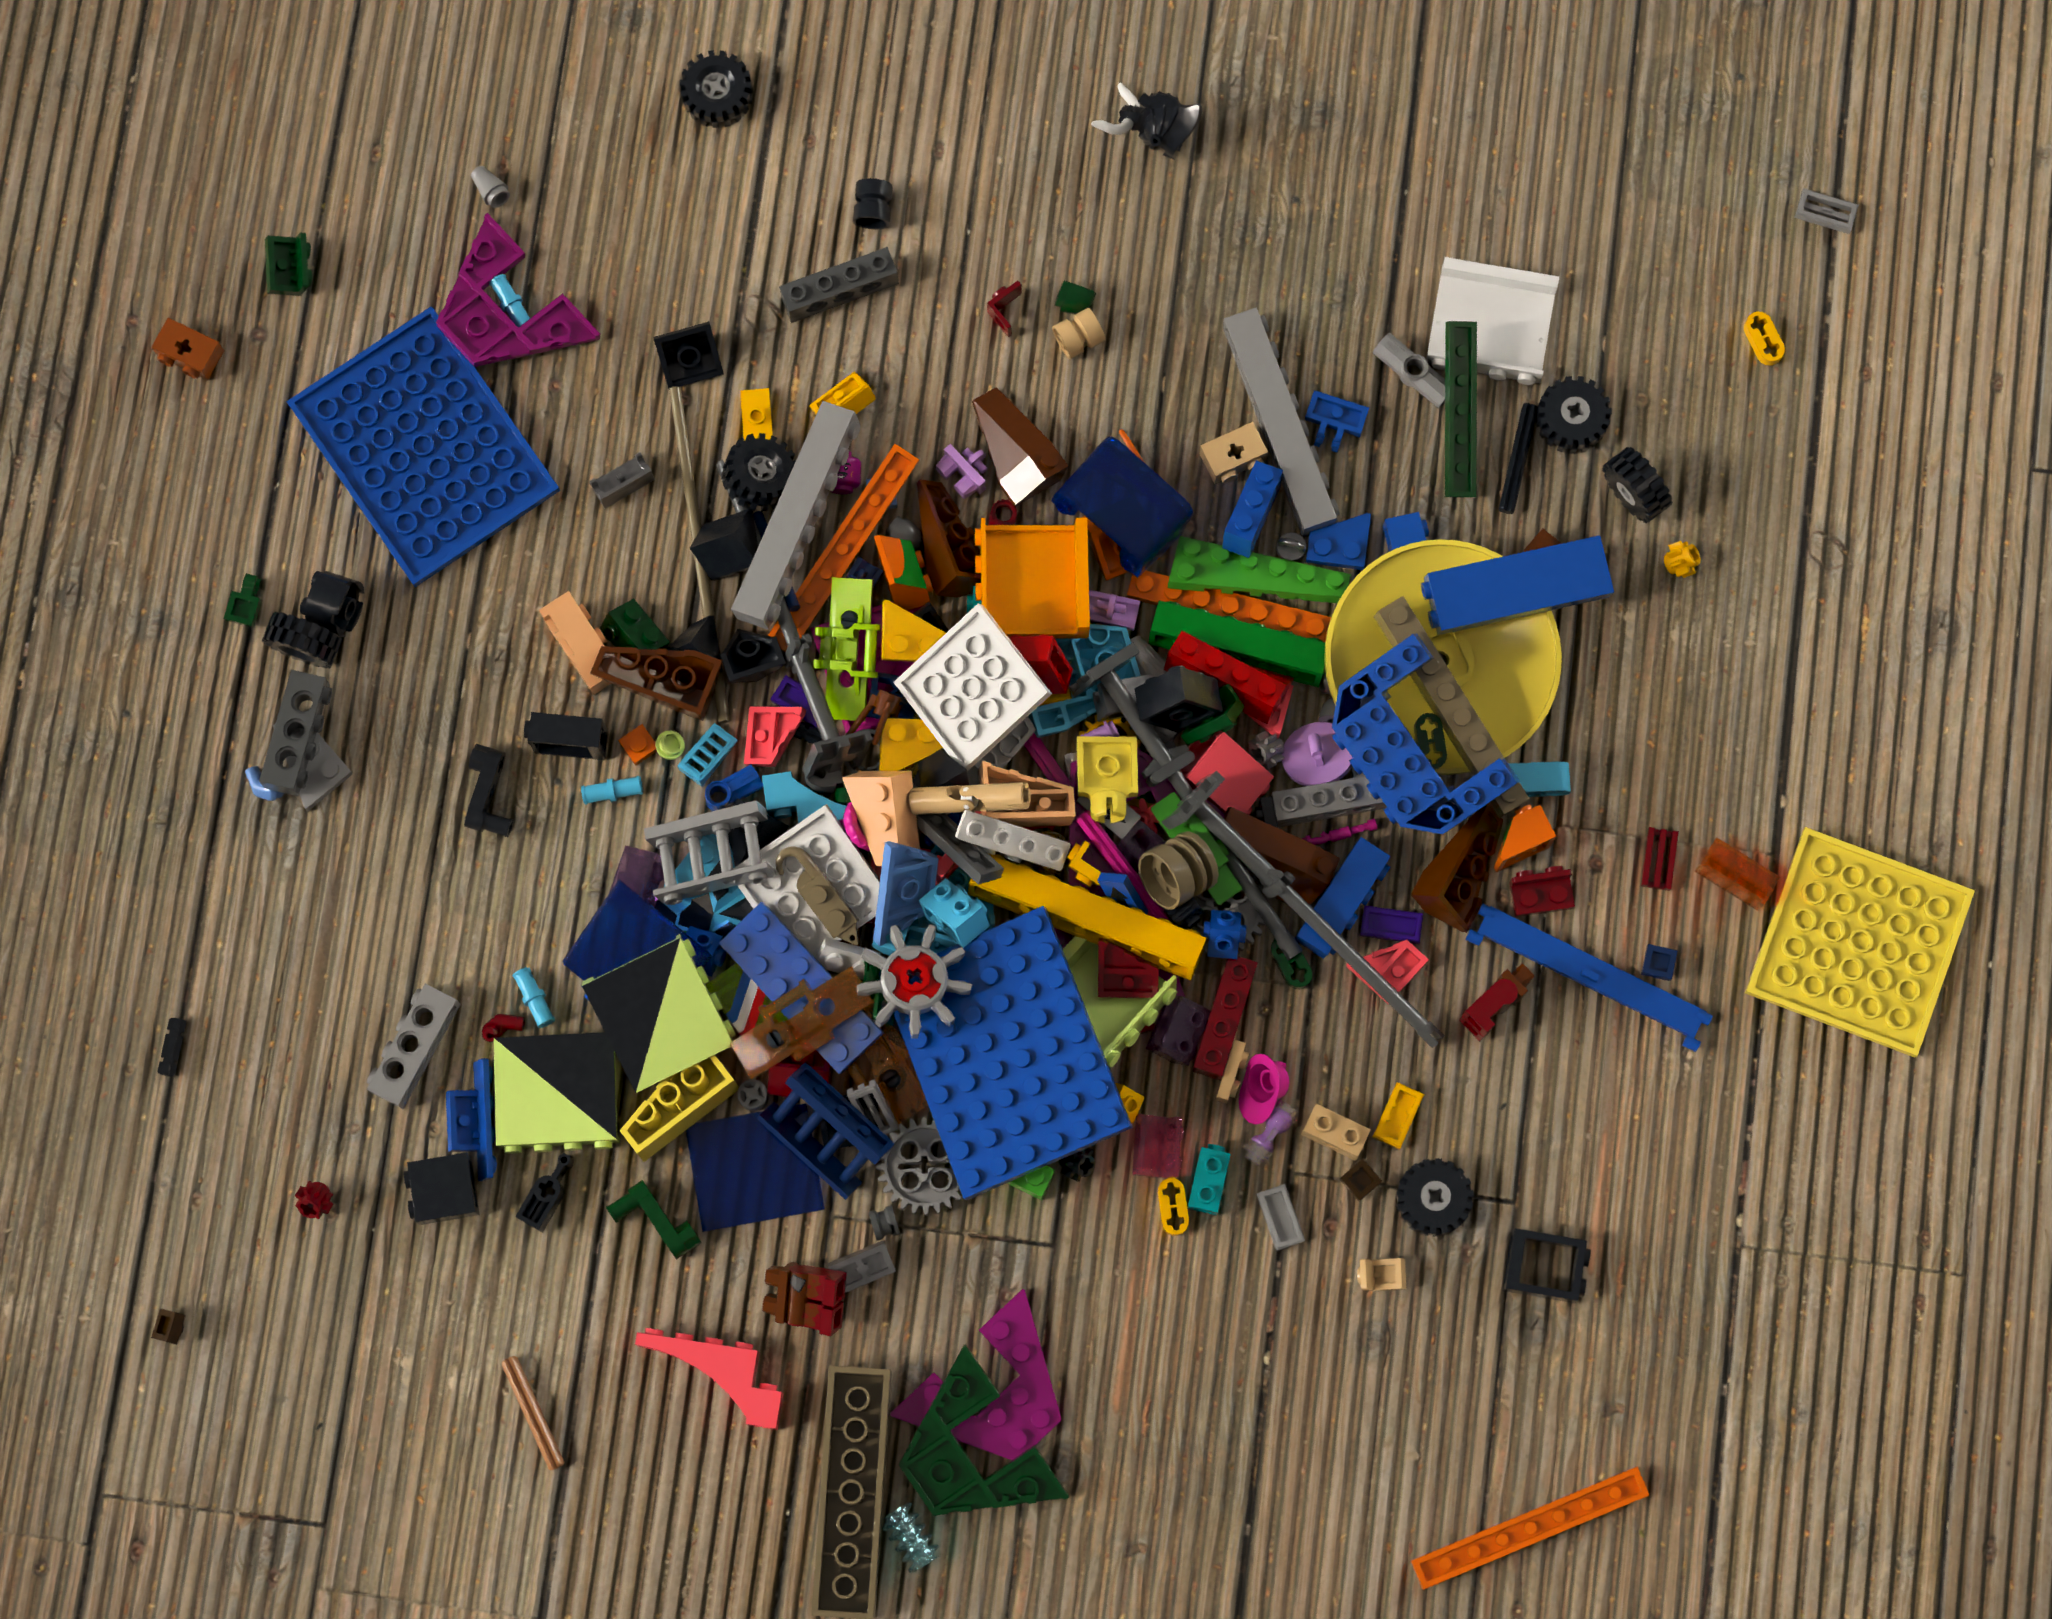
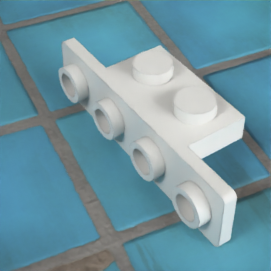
(1012, 840)

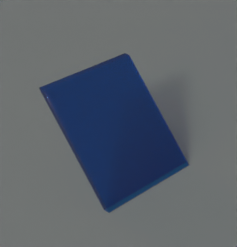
(621, 932)
(749, 1173)

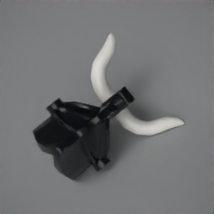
(1160, 122)

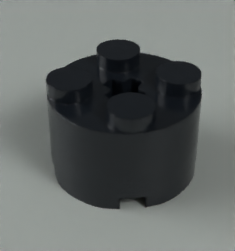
(333, 602)

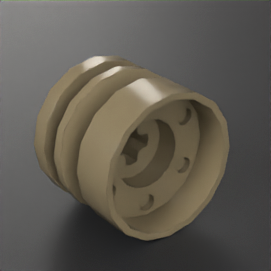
(1178, 870)

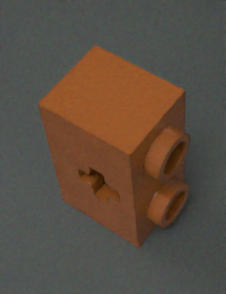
(177, 337)

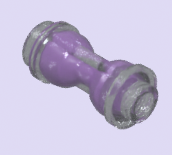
(1261, 1146)

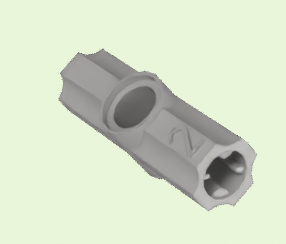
(1399, 357)

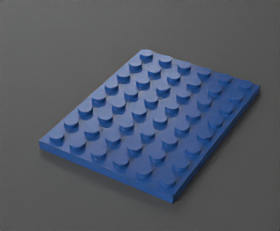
(423, 447)
(1019, 1065)

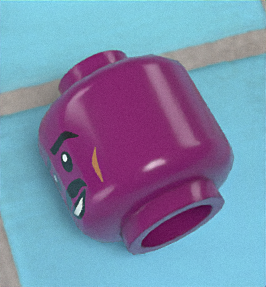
(848, 476)

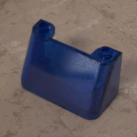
(1126, 504)

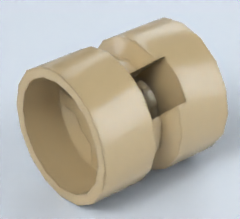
(1077, 334)

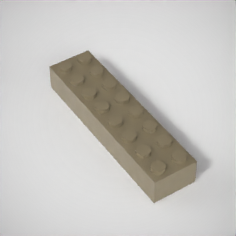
(851, 1492)

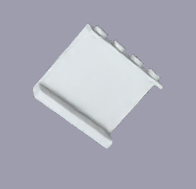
(1510, 316)

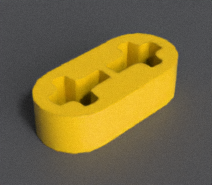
(1770, 335)
(1180, 1206)

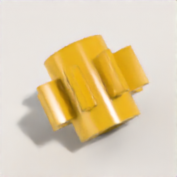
(1682, 559)

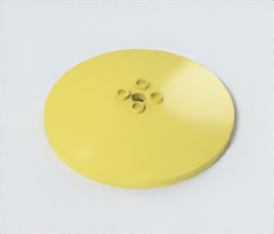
(1502, 667)

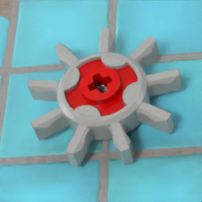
(906, 964)

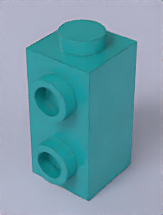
(1209, 1179)

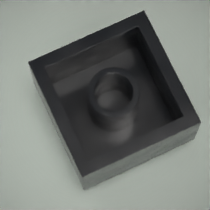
(1178, 699)

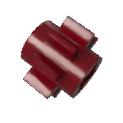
(314, 1200)

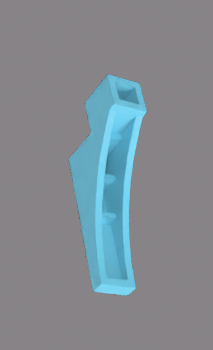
(787, 795)

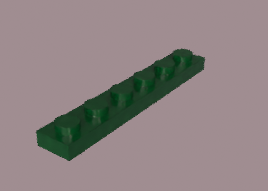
(1460, 408)

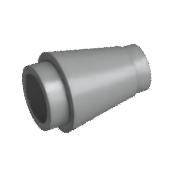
(490, 187)

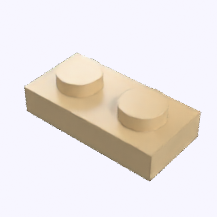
(1229, 1084)

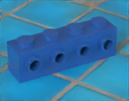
(1345, 893)

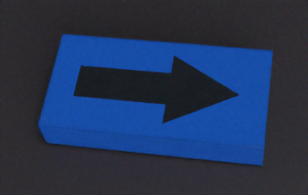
(1121, 890)

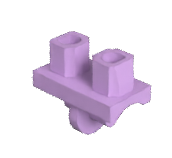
(971, 480)
(1113, 609)

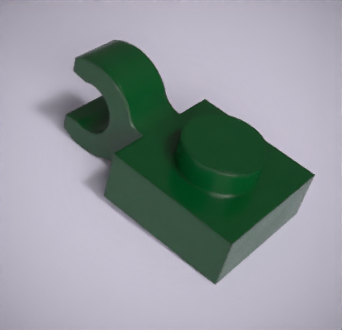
(244, 606)

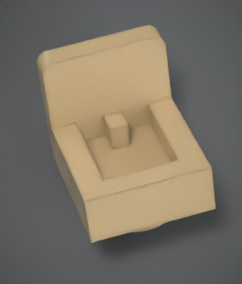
(1382, 1274)

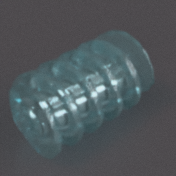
(910, 1538)

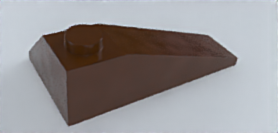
(1020, 452)
(947, 542)
(668, 677)
(1285, 852)
(1455, 876)

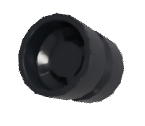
(872, 205)

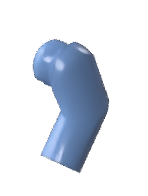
(253, 775)

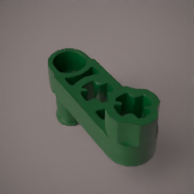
(678, 1239)

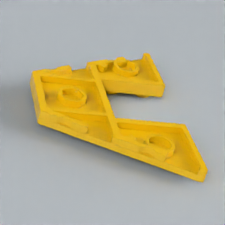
(905, 639)

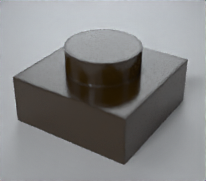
(1360, 1180)
(168, 1326)

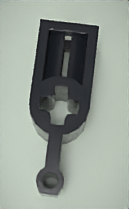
(537, 1208)

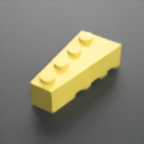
(678, 1105)

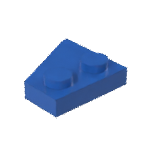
(1340, 543)

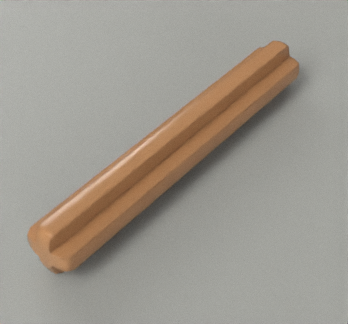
(532, 1413)

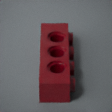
(1224, 1017)

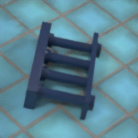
(837, 1112)

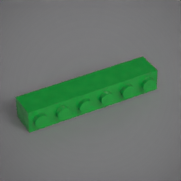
(1246, 642)

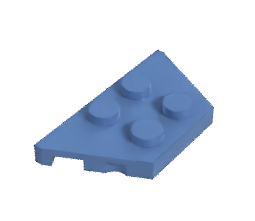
(904, 879)

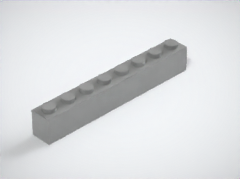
(1279, 420)
(796, 515)

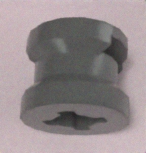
(749, 1091)
(884, 1222)

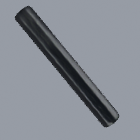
(1518, 458)

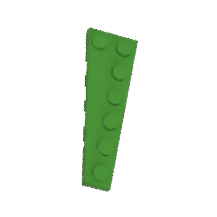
(1210, 566)

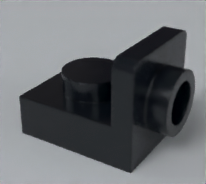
(1266, 811)

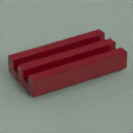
(1662, 834)

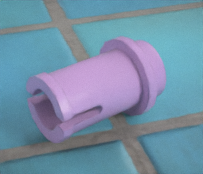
(1107, 730)

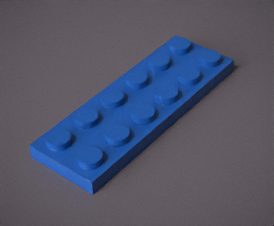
(777, 964)

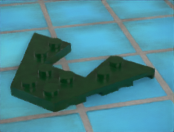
(944, 1471)

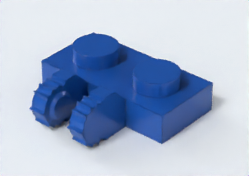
(1337, 415)

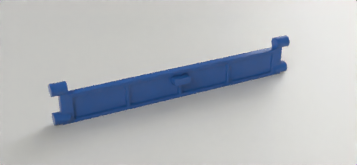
(1591, 973)

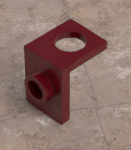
(1000, 299)

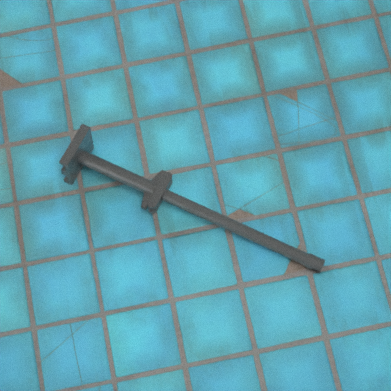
(834, 748)
(1167, 764)
(1279, 884)

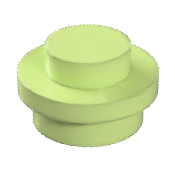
(670, 745)

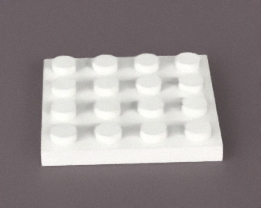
(972, 687)
(836, 856)

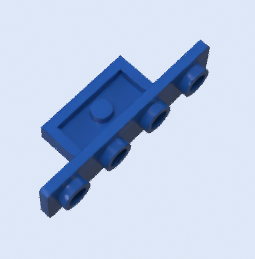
(470, 1120)

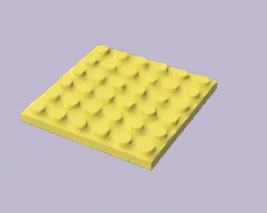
(1860, 942)

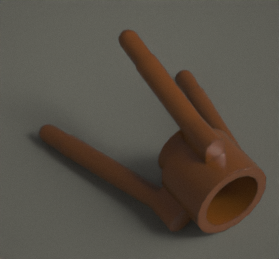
(886, 706)

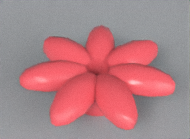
(1146, 814)

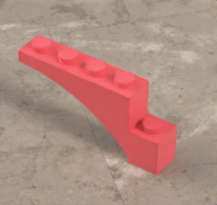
(729, 1367)

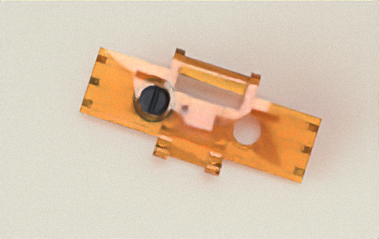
(806, 1031)
(892, 1073)

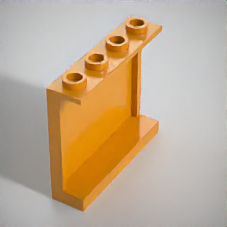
(1035, 578)

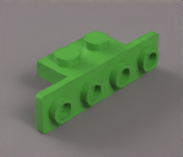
(1226, 884)

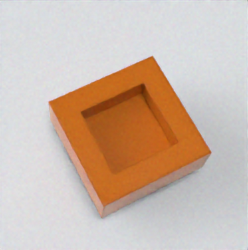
(638, 744)

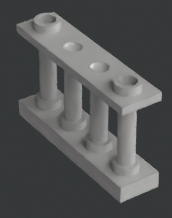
(691, 830)

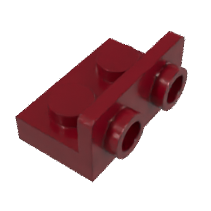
(1541, 891)

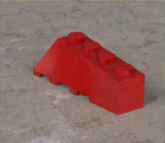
(1256, 687)

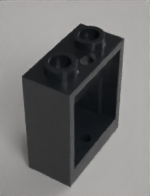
(567, 736)
(1514, 1264)

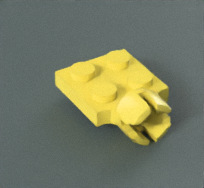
(1107, 774)

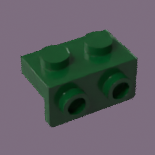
(287, 265)
(633, 628)
(1223, 721)

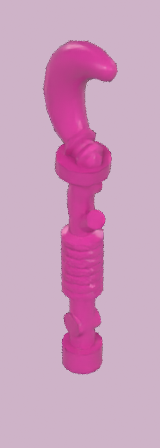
(1342, 833)

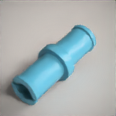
(509, 300)
(612, 790)
(533, 997)

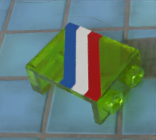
(740, 998)

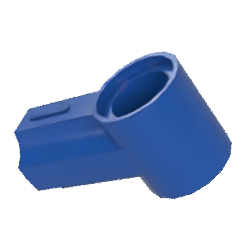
(737, 785)

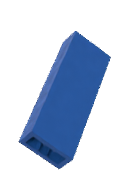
(1517, 585)

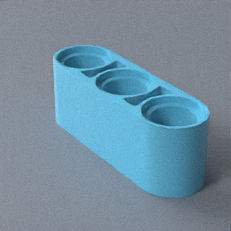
(1543, 778)

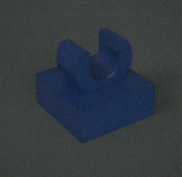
(1659, 962)

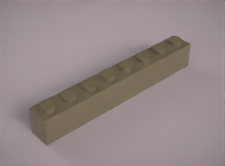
(1449, 702)

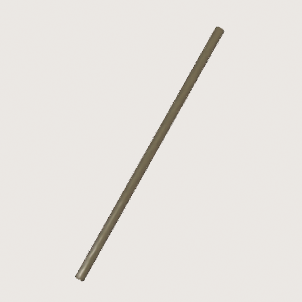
(695, 526)

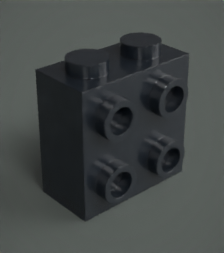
(441, 1189)

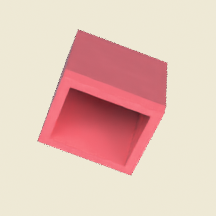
(1243, 775)

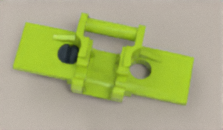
(839, 646)

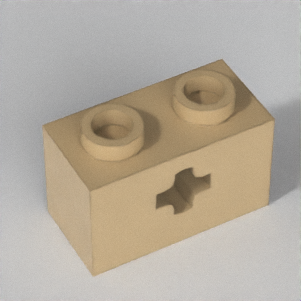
(1241, 441)
(1335, 1132)

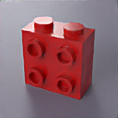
(1046, 660)

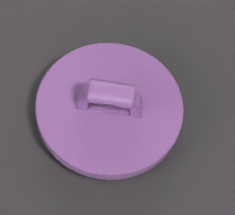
(1314, 756)

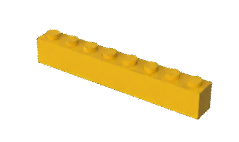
(1093, 917)

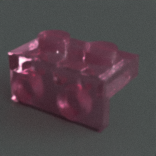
(1157, 1146)

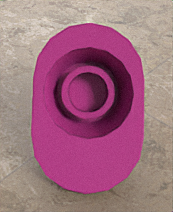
(1262, 1087)

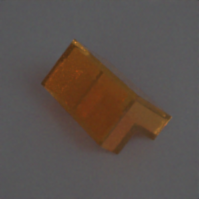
(1737, 874)

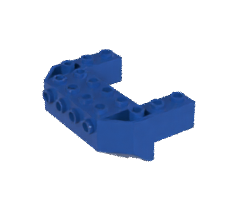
(1393, 759)

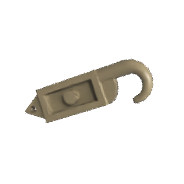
(821, 896)

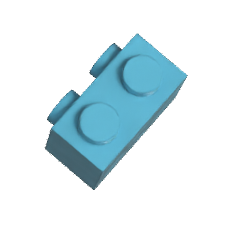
(955, 912)

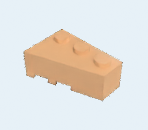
(576, 636)
(1050, 801)
(883, 808)

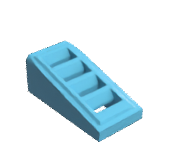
(702, 777)

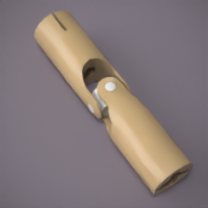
(960, 798)

